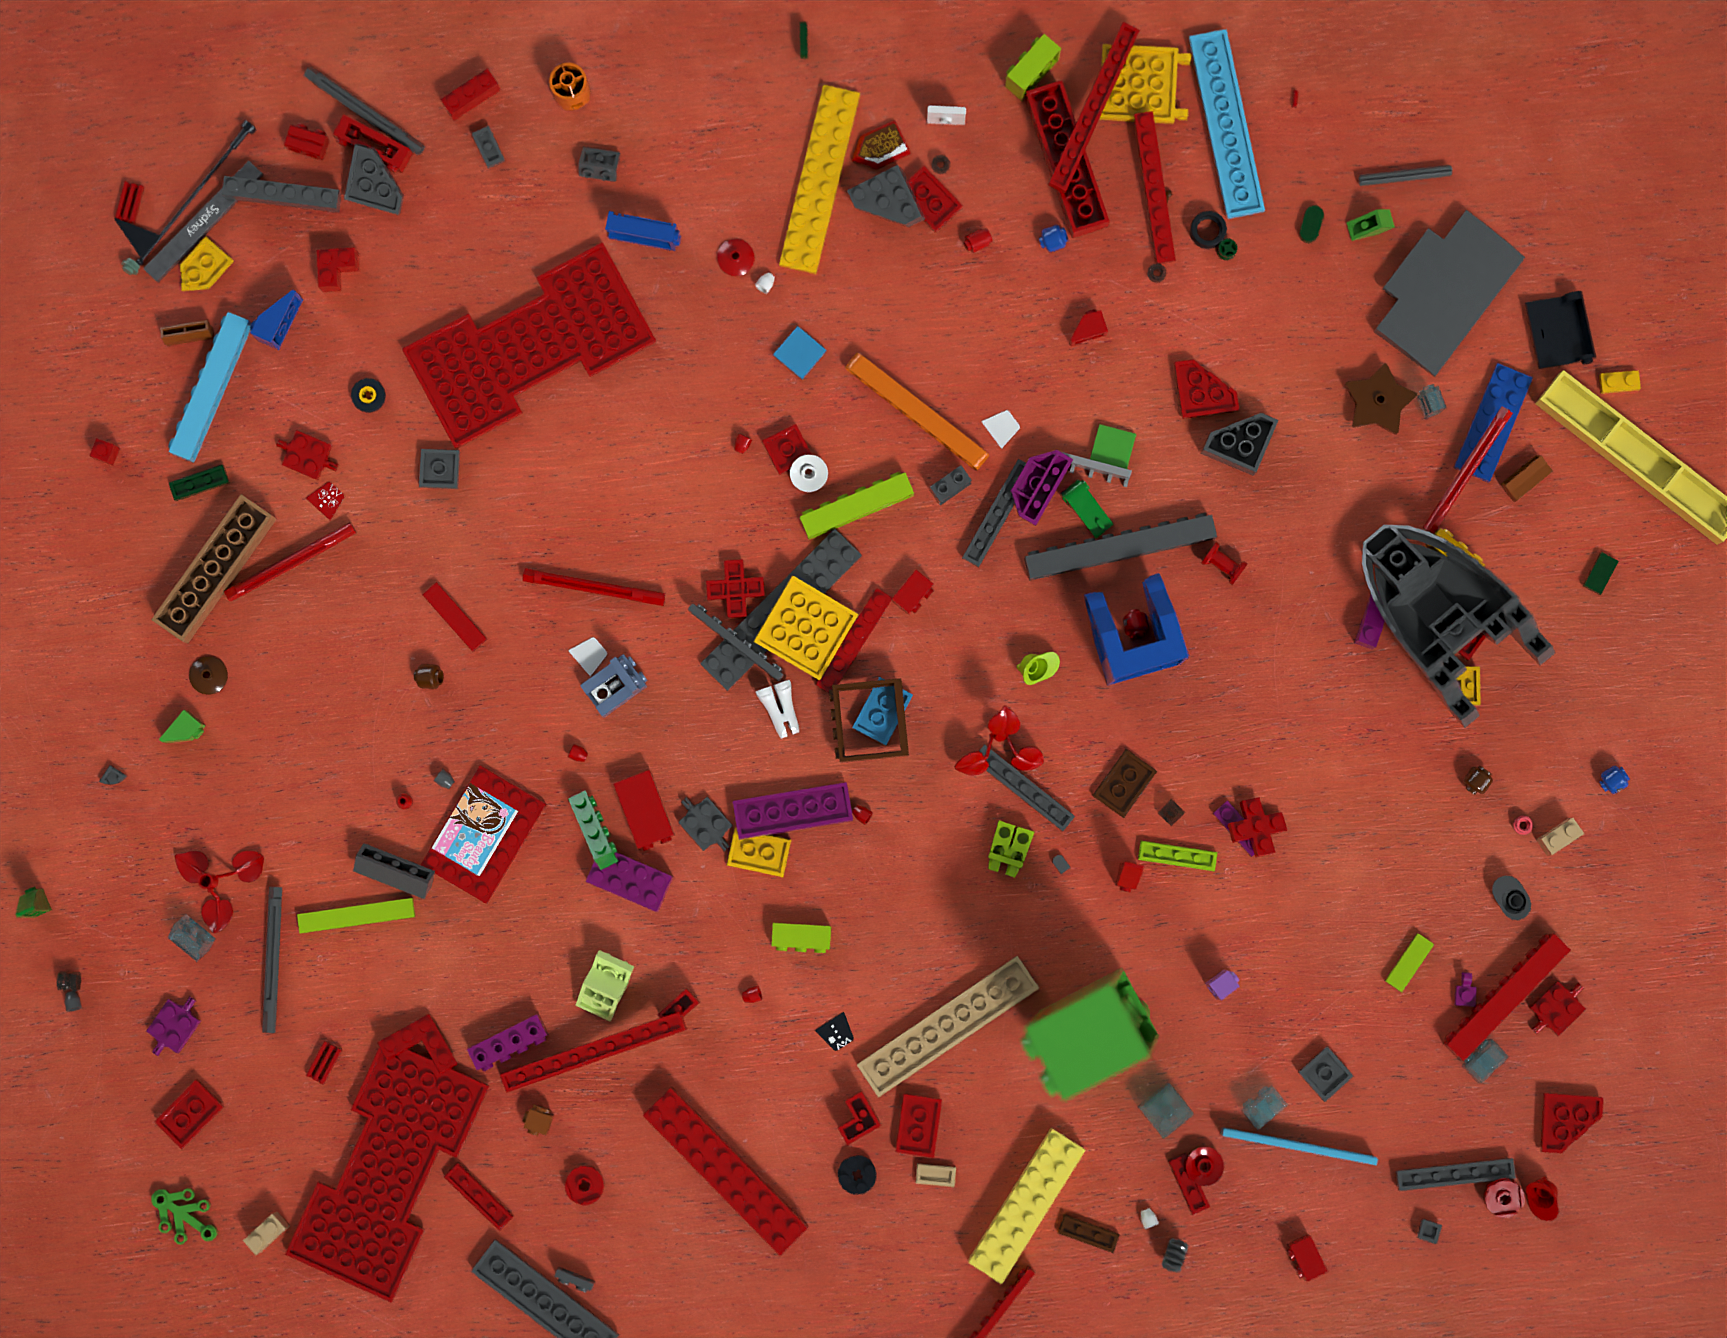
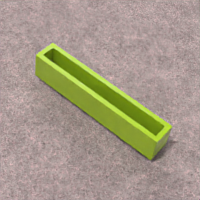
(856, 506)

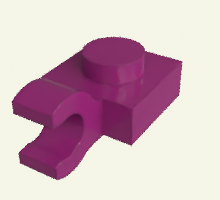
(1465, 994)

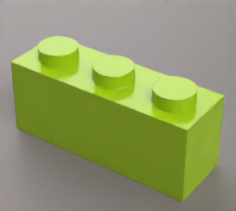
(801, 937)

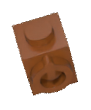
(538, 1120)

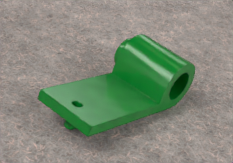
(1086, 507)

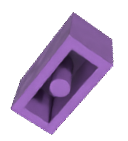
(1222, 984)

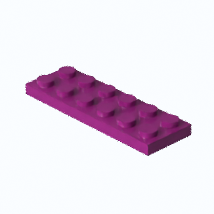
(792, 811)

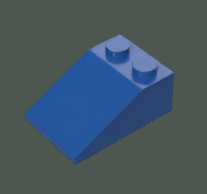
(276, 320)

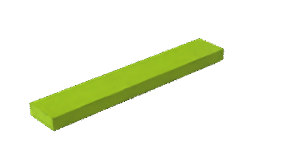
(356, 915)

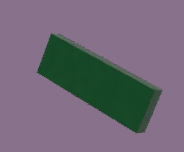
(199, 482)

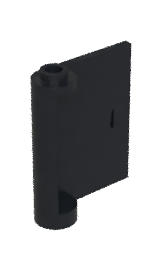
(1564, 330)

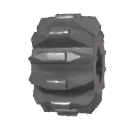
(1174, 1255)

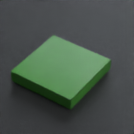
(1113, 446)

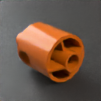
(569, 86)

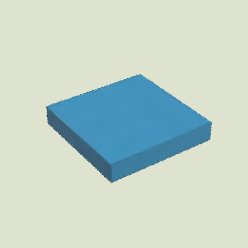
(799, 352)

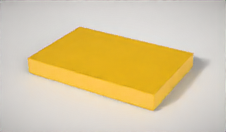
(760, 854)

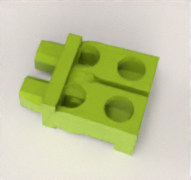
(1011, 854)

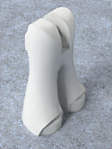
(784, 694)

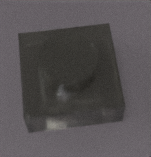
(1171, 812)

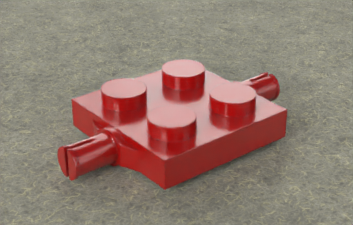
(307, 455)
(1557, 1008)

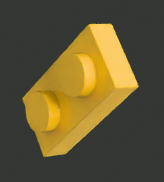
(1619, 382)

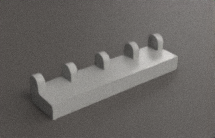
(1095, 466)

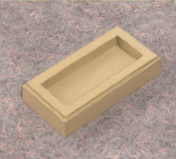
(935, 1175)

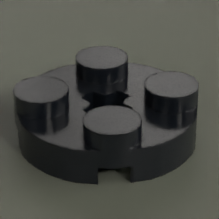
(847, 1180)

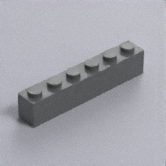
(281, 194)

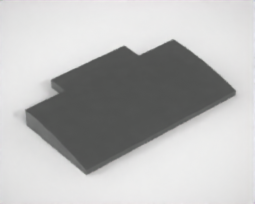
(1445, 290)

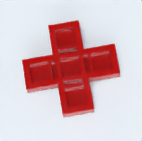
(735, 588)
(1257, 827)

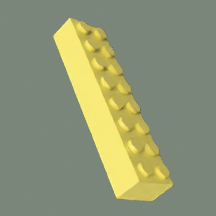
(1026, 1205)

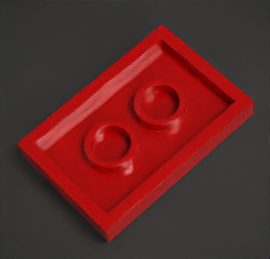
(934, 199)
(189, 1114)
(918, 1125)

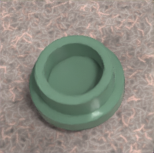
(130, 266)

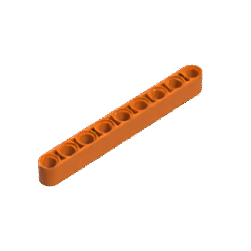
(917, 411)

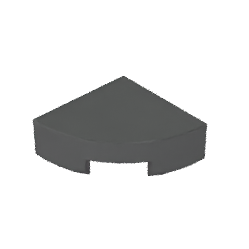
(112, 776)

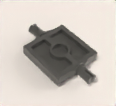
(705, 824)

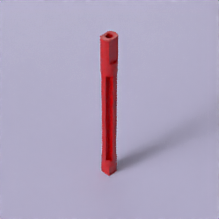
(1467, 470)
(289, 562)
(632, 594)

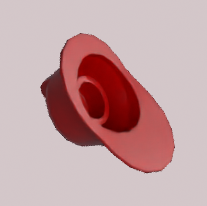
(1543, 1199)

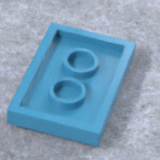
(879, 714)

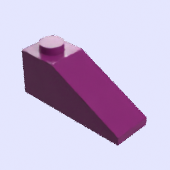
(1370, 626)

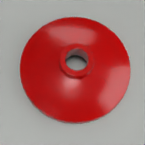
(737, 266)
(1213, 1170)

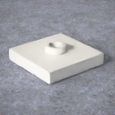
(946, 115)

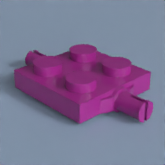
(173, 1026)

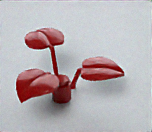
(1001, 726)
(192, 868)

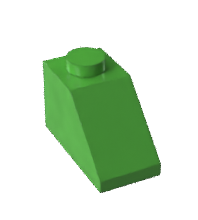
(1370, 224)
(184, 728)

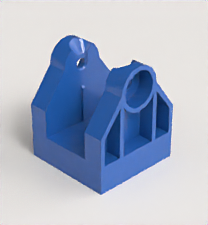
(1124, 665)

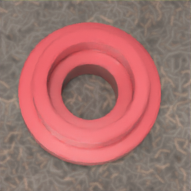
(1529, 825)

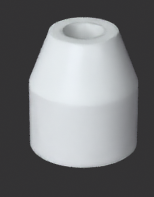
(765, 283)
(1148, 1218)

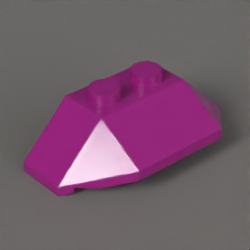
(1038, 484)

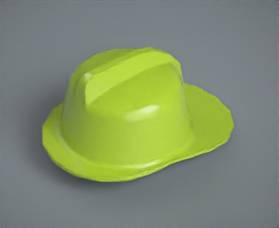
(1038, 667)

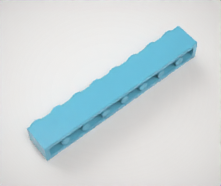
(210, 387)

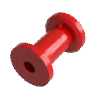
(1224, 563)

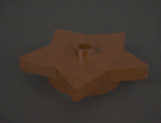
(1369, 410)

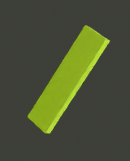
(1177, 856)

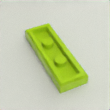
(1409, 962)

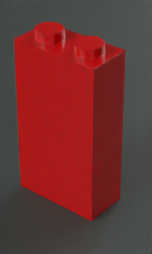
(644, 810)

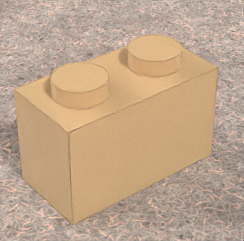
(1560, 836)
(266, 1233)

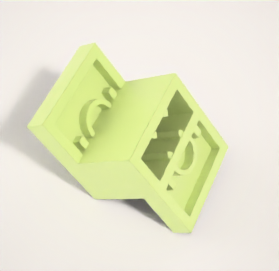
(604, 985)

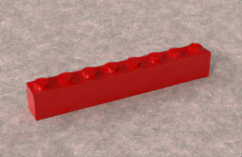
(1507, 996)

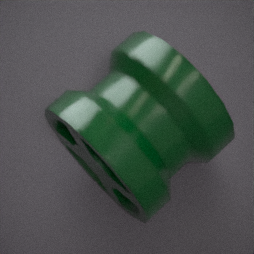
(1229, 246)

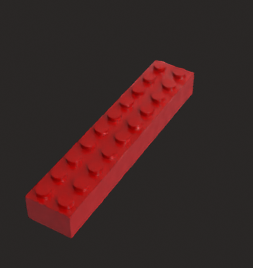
(726, 1171)

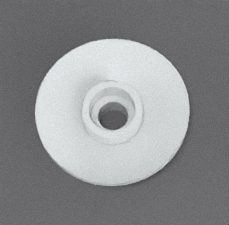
(812, 481)

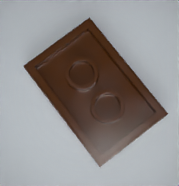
(1124, 783)

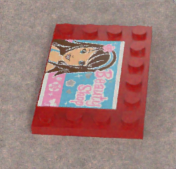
(483, 834)

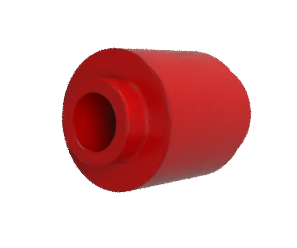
(977, 240)

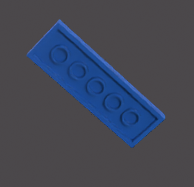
(1504, 389)

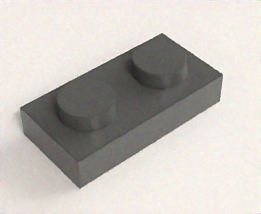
(488, 147)
(566, 1277)

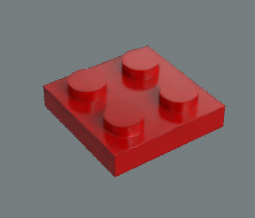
(786, 448)

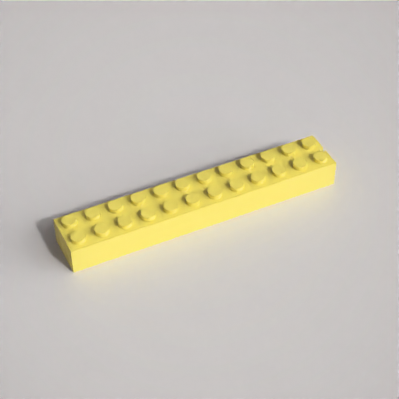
(1637, 455)

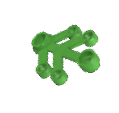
(181, 1213)

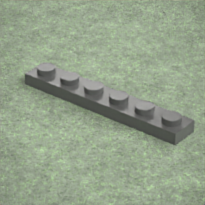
(994, 519)
(730, 636)
(1027, 790)
(1455, 1174)

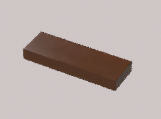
(1088, 1233)

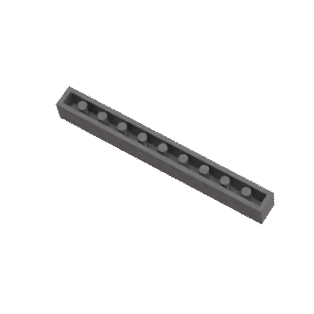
(1120, 547)

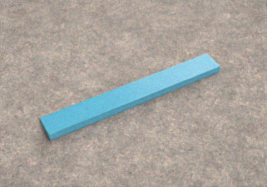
(1295, 1145)

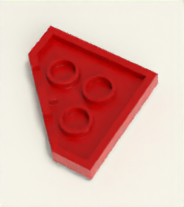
(1202, 391)
(1567, 1119)

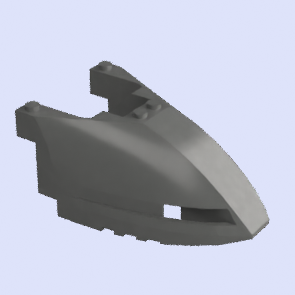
(1429, 592)

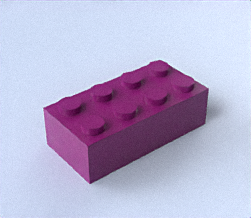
(632, 881)

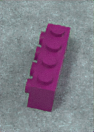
(507, 1042)

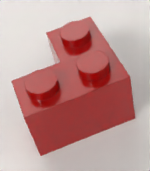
(331, 264)
(863, 1121)

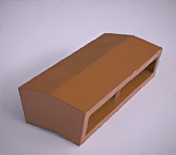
(186, 333)
(1526, 477)

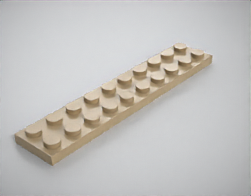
(947, 1026)

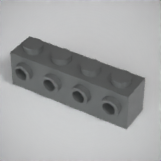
(393, 871)

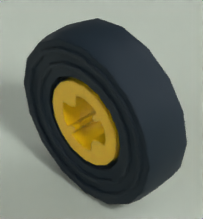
(364, 404)

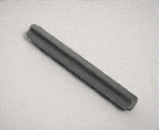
(1405, 175)

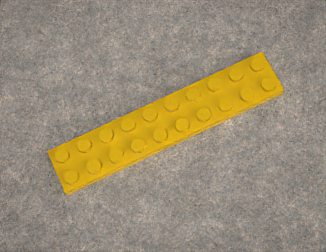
(819, 179)

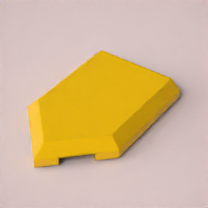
(203, 266)

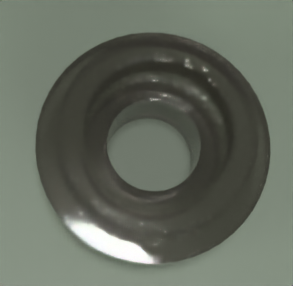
(940, 158)
(1156, 267)

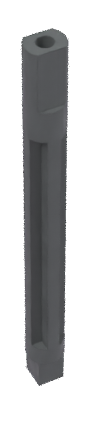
(364, 110)
(272, 960)

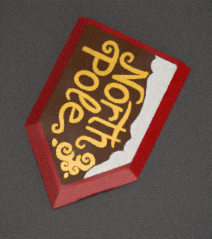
(881, 146)

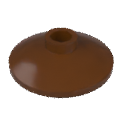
(216, 680)

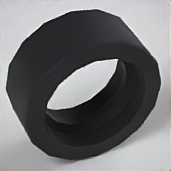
(1212, 216)

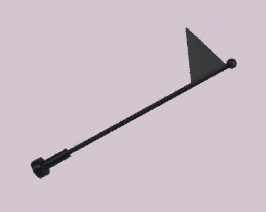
(145, 240)

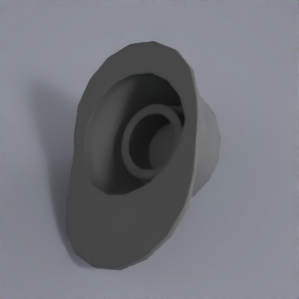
(1511, 897)

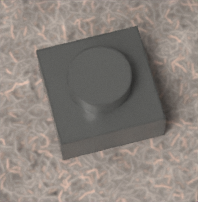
(1429, 1231)

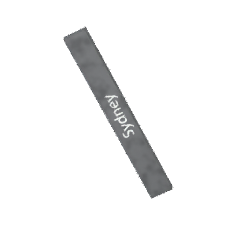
(196, 228)

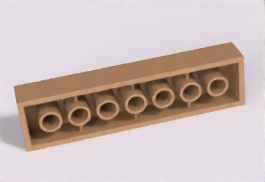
(214, 569)

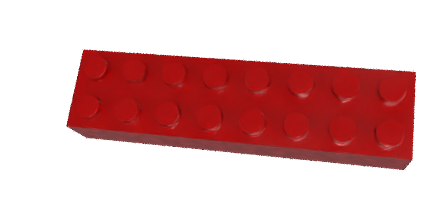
(1054, 125)

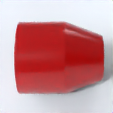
(742, 443)
(578, 753)
(408, 801)
(862, 814)
(752, 995)

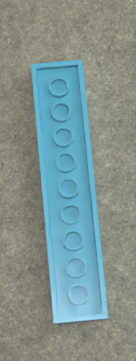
(1226, 124)

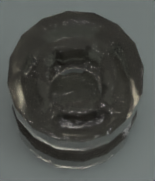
(68, 981)

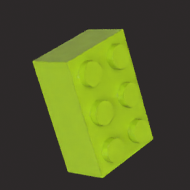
(1032, 66)

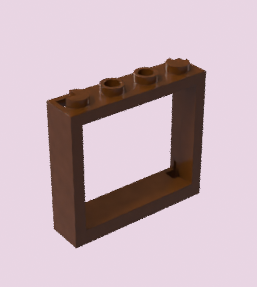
(838, 731)

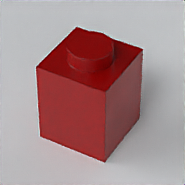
(104, 452)

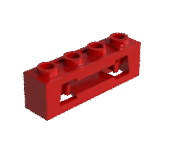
(345, 130)

